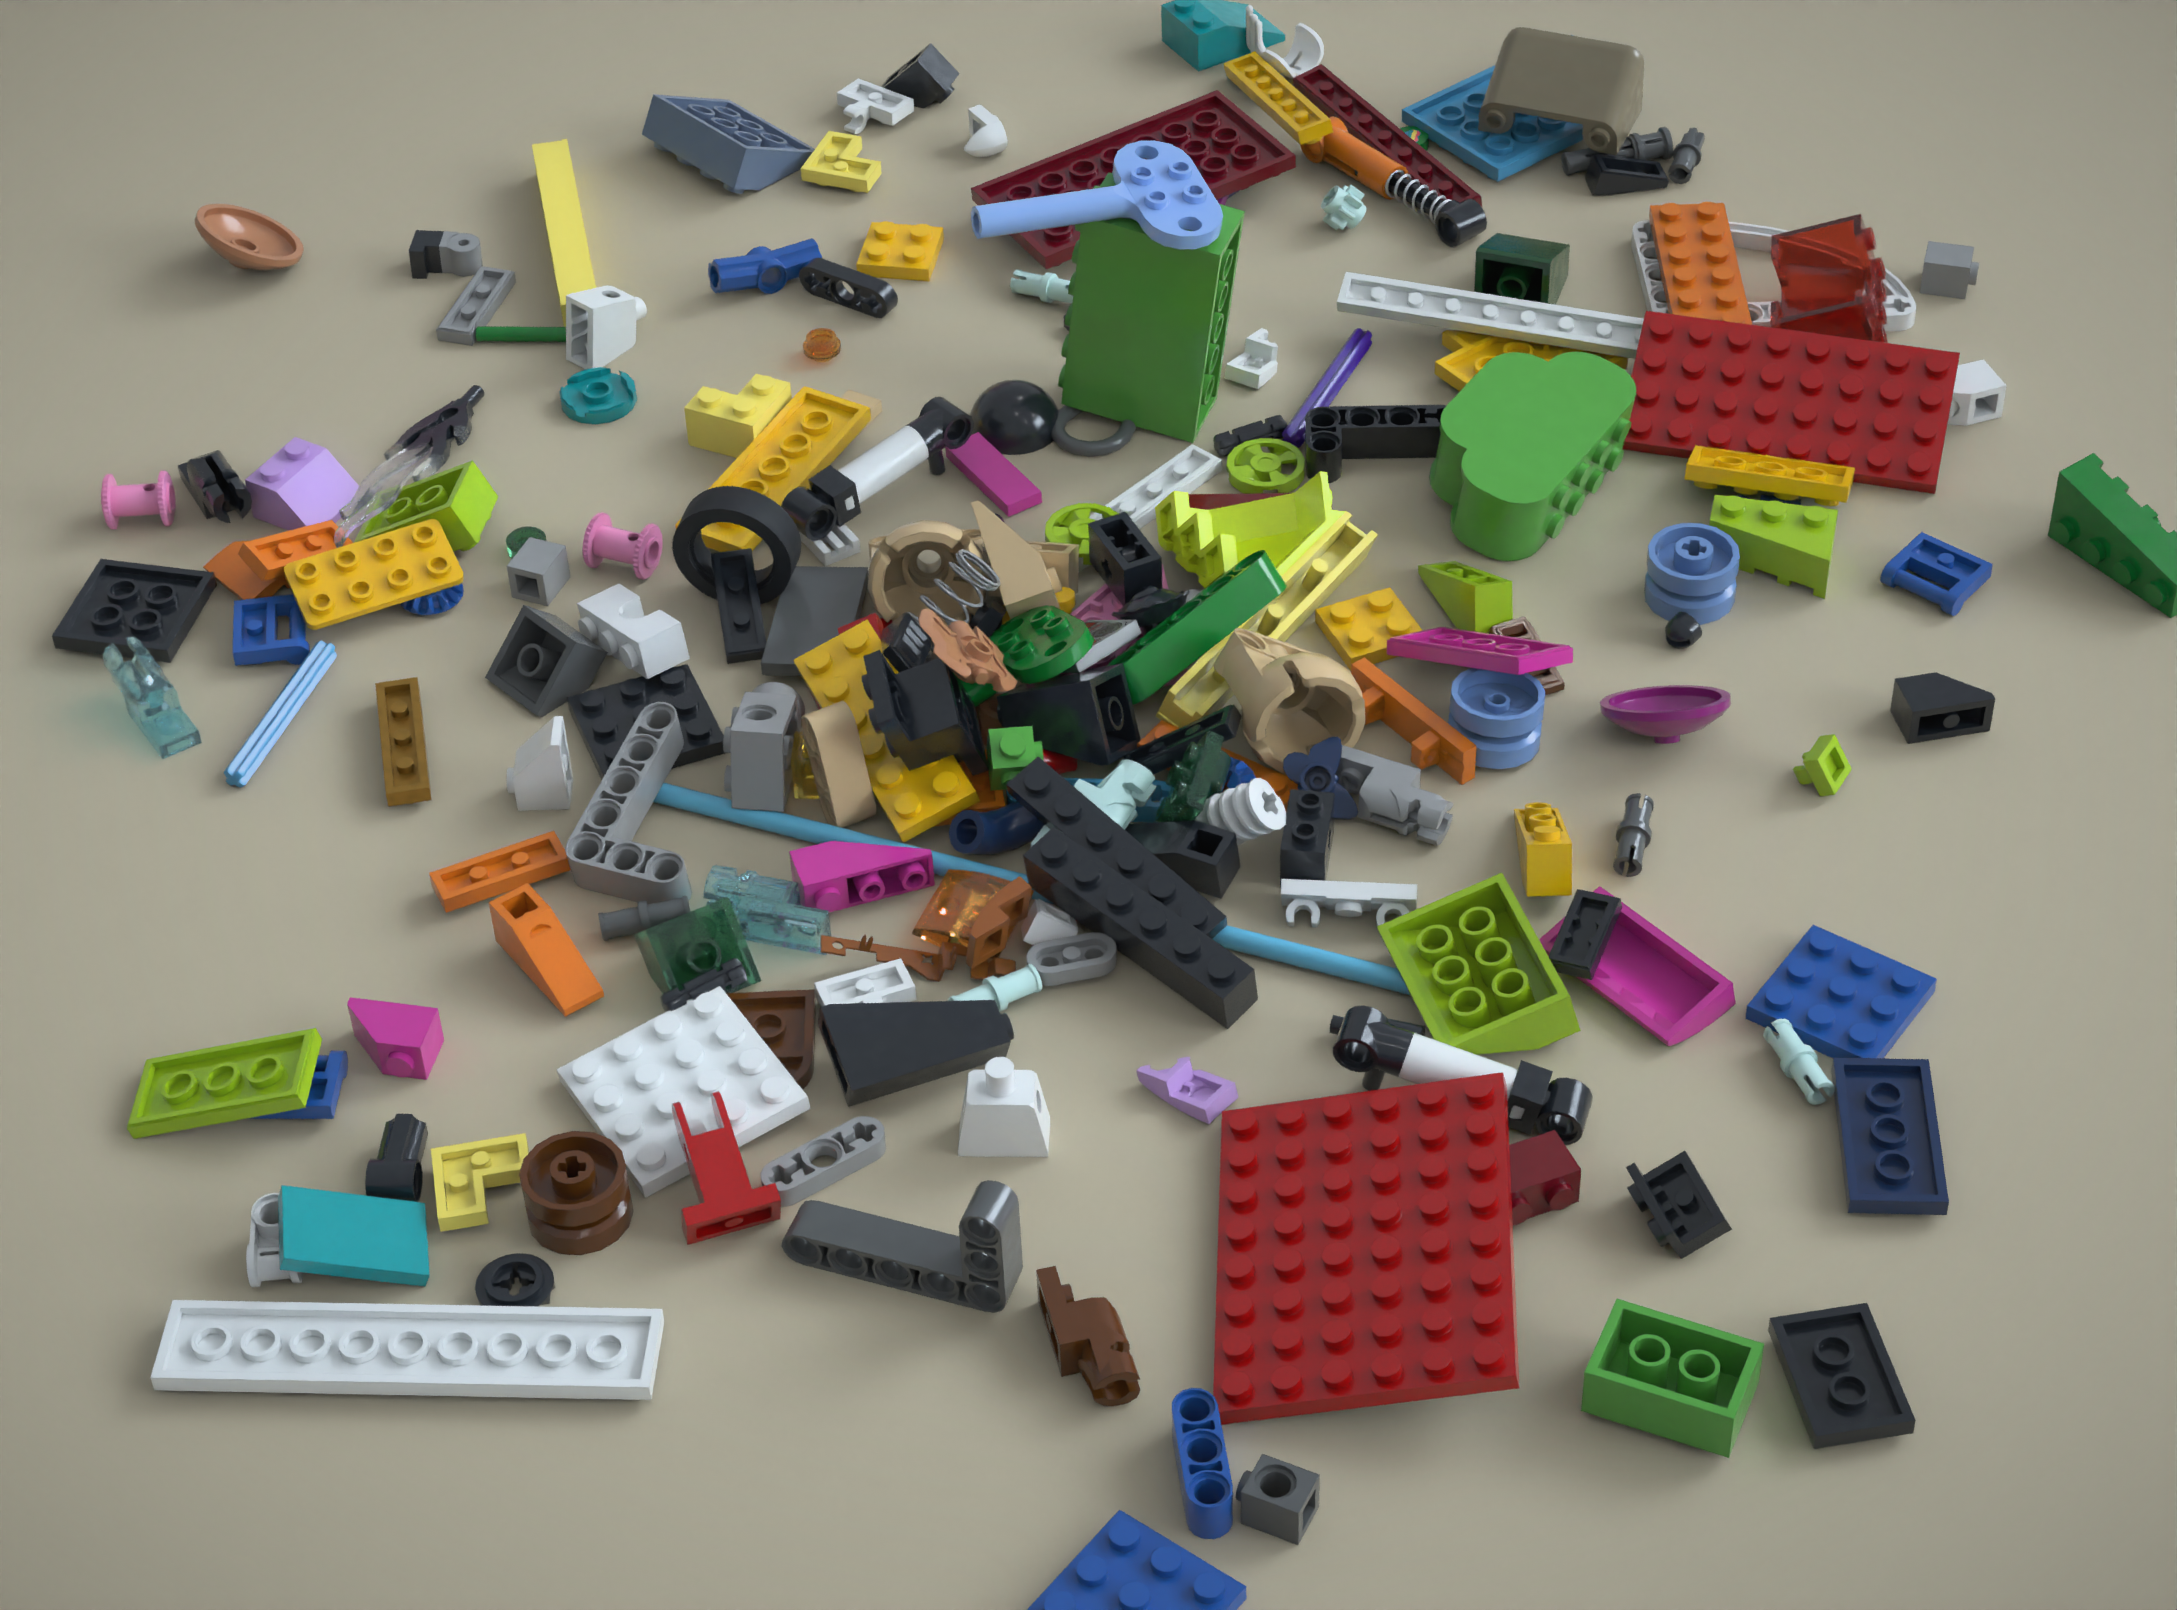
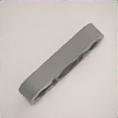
(859, 1136)

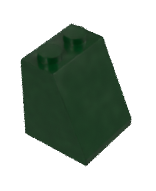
(1521, 268)

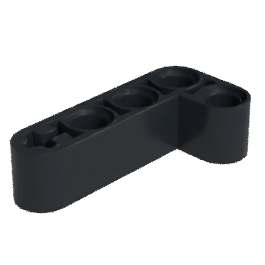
(1368, 433)

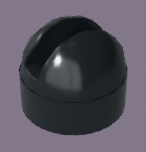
(1682, 631)

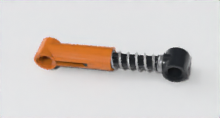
(1452, 219)

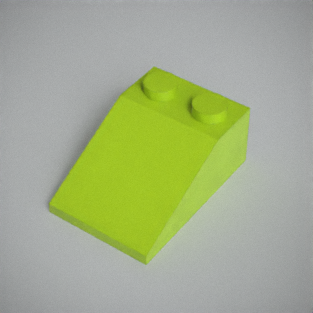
(455, 497)

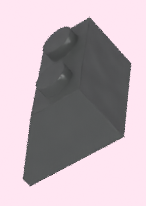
(544, 661)

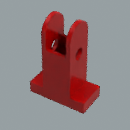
(721, 1181)

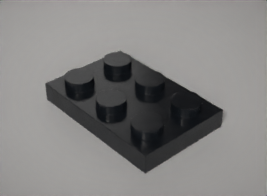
(1841, 1376)

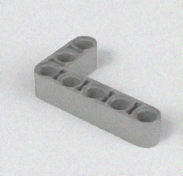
(602, 843)

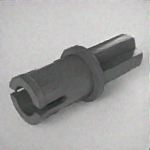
(1686, 156)

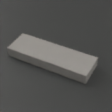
(476, 305)

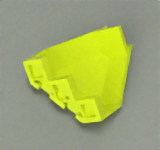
(1222, 537)

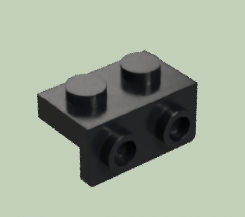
(1680, 1205)

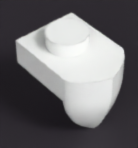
(986, 133)

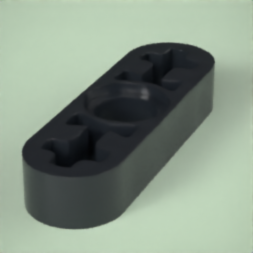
(870, 295)

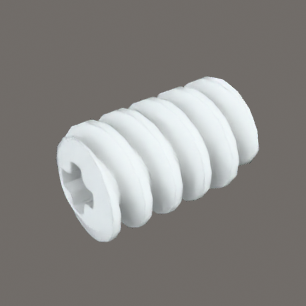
(1246, 810)

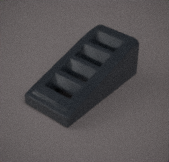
(1622, 175)
(905, 643)

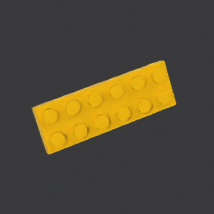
(786, 454)
(909, 798)

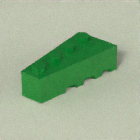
(2115, 533)

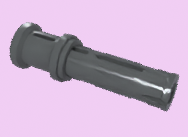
(1635, 147)

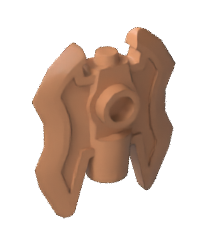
(967, 652)

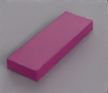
(994, 475)

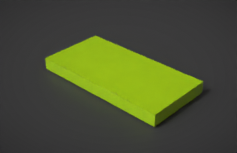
(225, 1083)

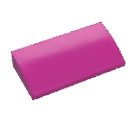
(1655, 979)

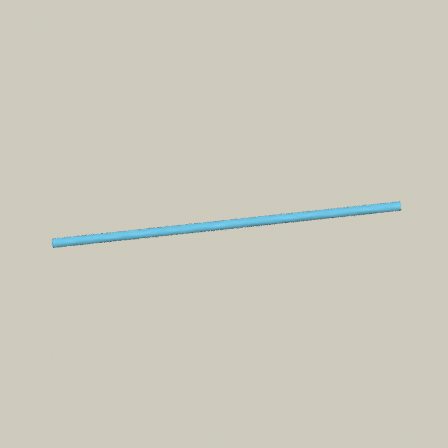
(1229, 937)

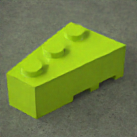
(1780, 538)

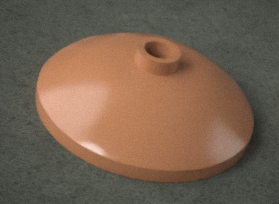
(248, 237)

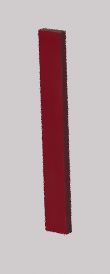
(1374, 129)

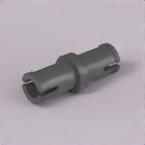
(1633, 835)
(639, 918)

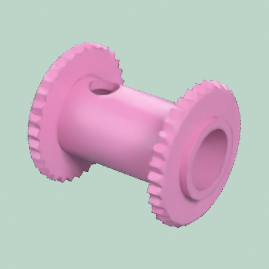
(138, 499)
(638, 549)

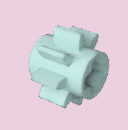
(1343, 207)

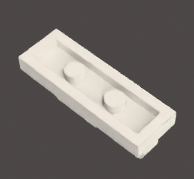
(1346, 898)

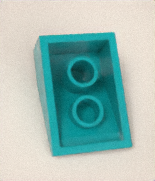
(1210, 31)

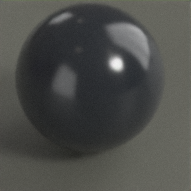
(1015, 417)

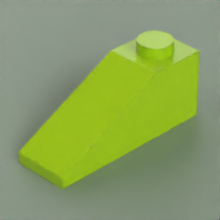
(1469, 595)

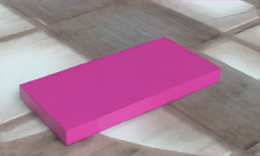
(1480, 650)

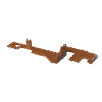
(943, 960)

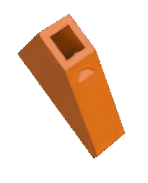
(543, 949)

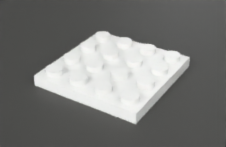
(681, 1058)

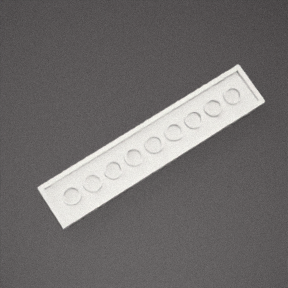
(409, 1349)

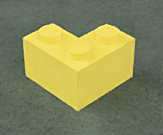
(731, 421)

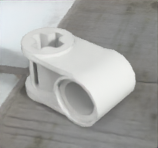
(263, 1247)

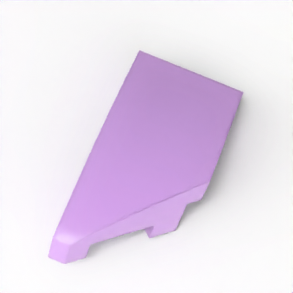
(1190, 1091)

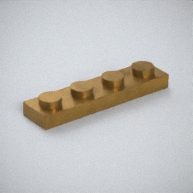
(403, 742)

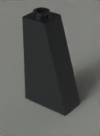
(909, 1043)

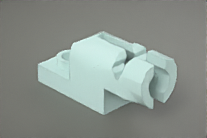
(1117, 793)

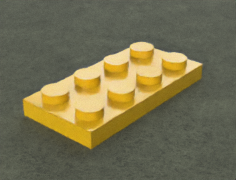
(1780, 475)

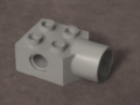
(762, 747)

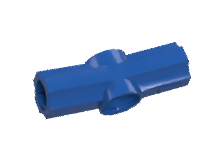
(762, 268)

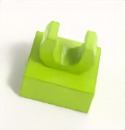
(1824, 766)

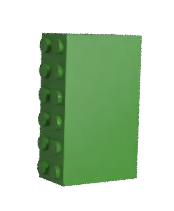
(1148, 324)

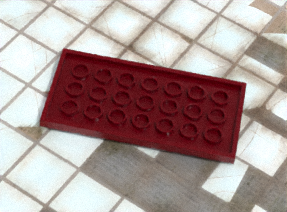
(1211, 130)

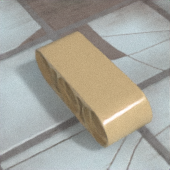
(838, 765)

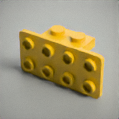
(373, 574)

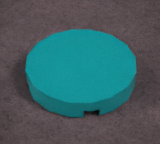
(598, 396)

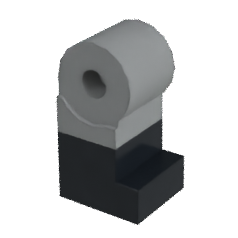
(444, 253)

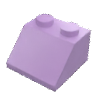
(300, 486)

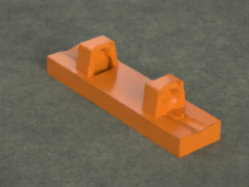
(1430, 736)

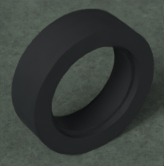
(745, 509)

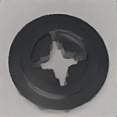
(498, 1276)

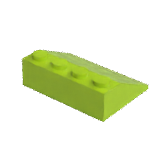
(1480, 972)

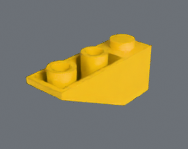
(1543, 850)

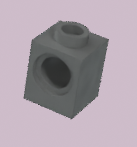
(1278, 1498)

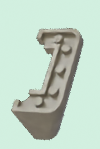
(1568, 82)

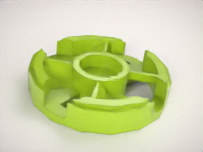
(1257, 471)
(1071, 526)

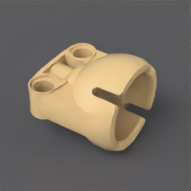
(900, 577)
(1289, 696)

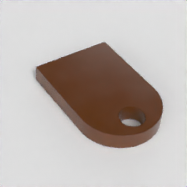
(785, 1024)

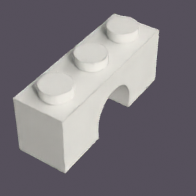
(640, 642)

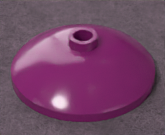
(1665, 710)

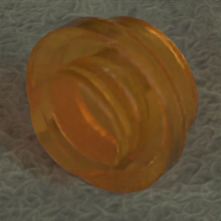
(821, 345)

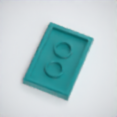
(352, 1236)

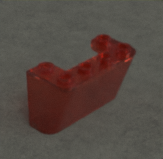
(1830, 281)

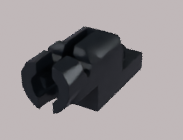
(215, 486)

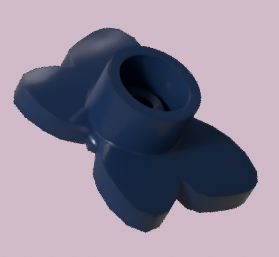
(1318, 774)

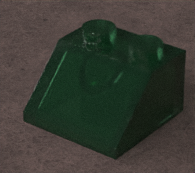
(694, 945)

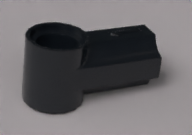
(398, 1166)

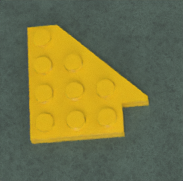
(1474, 350)

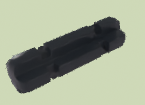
(1272, 428)
(731, 974)

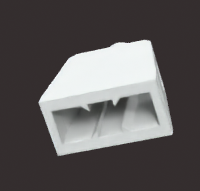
(601, 325)
(1003, 1113)

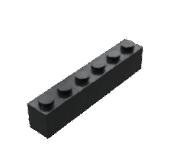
(1141, 927)

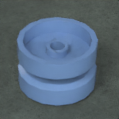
(1691, 572)
(1498, 715)

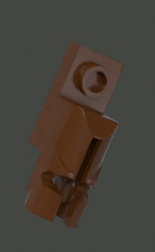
(1088, 1340)

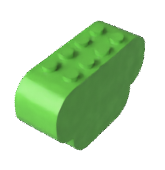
(1529, 447)

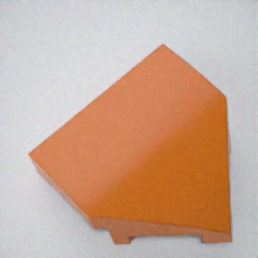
(238, 576)

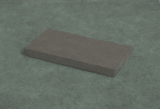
(810, 613)

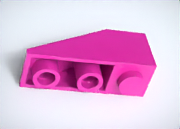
(852, 874)

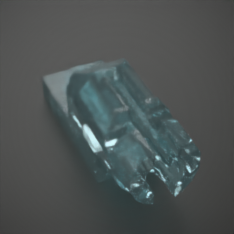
(151, 699)
(769, 909)

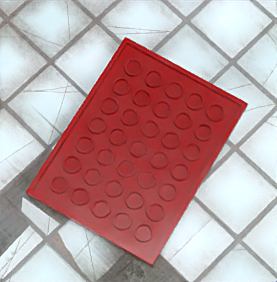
(1365, 1251)

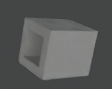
(1948, 270)
(538, 571)

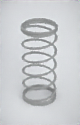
(985, 584)

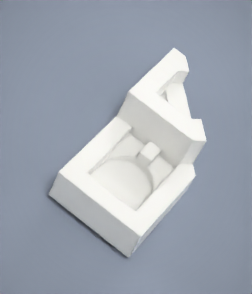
(1256, 363)

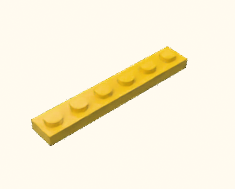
(1278, 98)

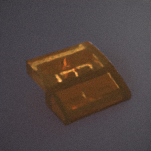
(956, 907)

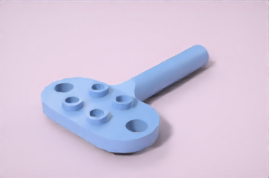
(1159, 193)

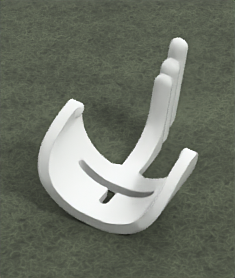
(1305, 45)

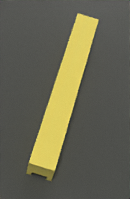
(563, 220)
(1308, 586)

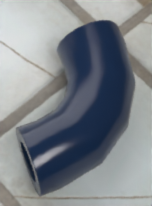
(993, 830)

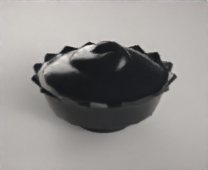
(1151, 607)

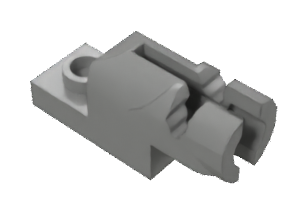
(1393, 796)

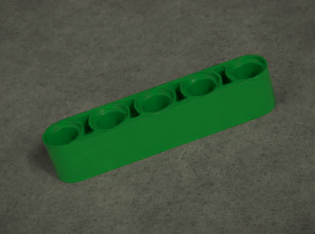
(1200, 624)

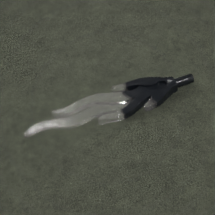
(416, 455)

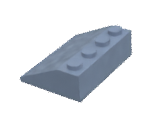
(724, 141)

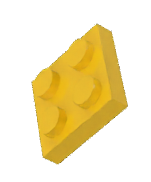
(900, 251)
(1364, 625)

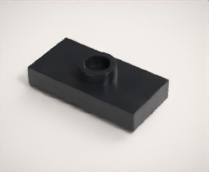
(1585, 933)

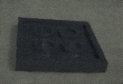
(138, 602)
(609, 713)

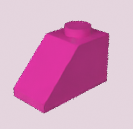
(397, 1036)

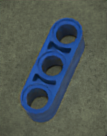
(1202, 1463)

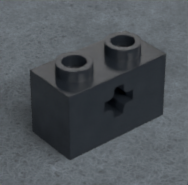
(1123, 556)
(1307, 835)

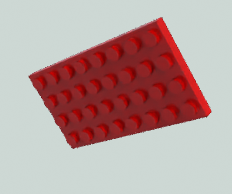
(1792, 398)

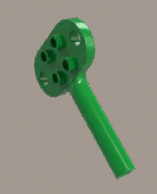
(1036, 647)

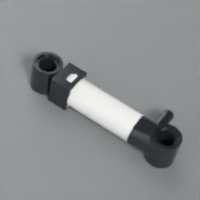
(838, 493)
(1377, 1047)

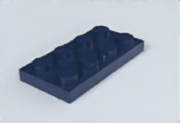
(1889, 1136)

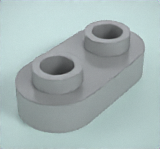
(1073, 958)

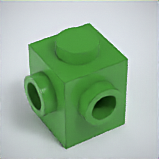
(1009, 753)

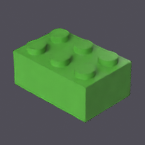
(1672, 1377)

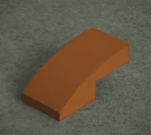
(998, 915)

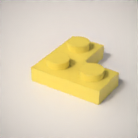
(837, 164)
(466, 1170)

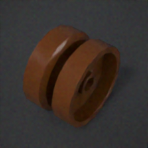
(576, 1192)

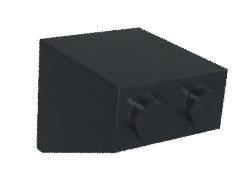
(1076, 714)

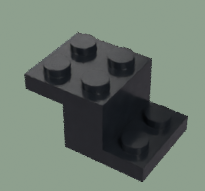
(923, 713)

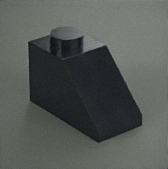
(924, 78)
(1939, 707)

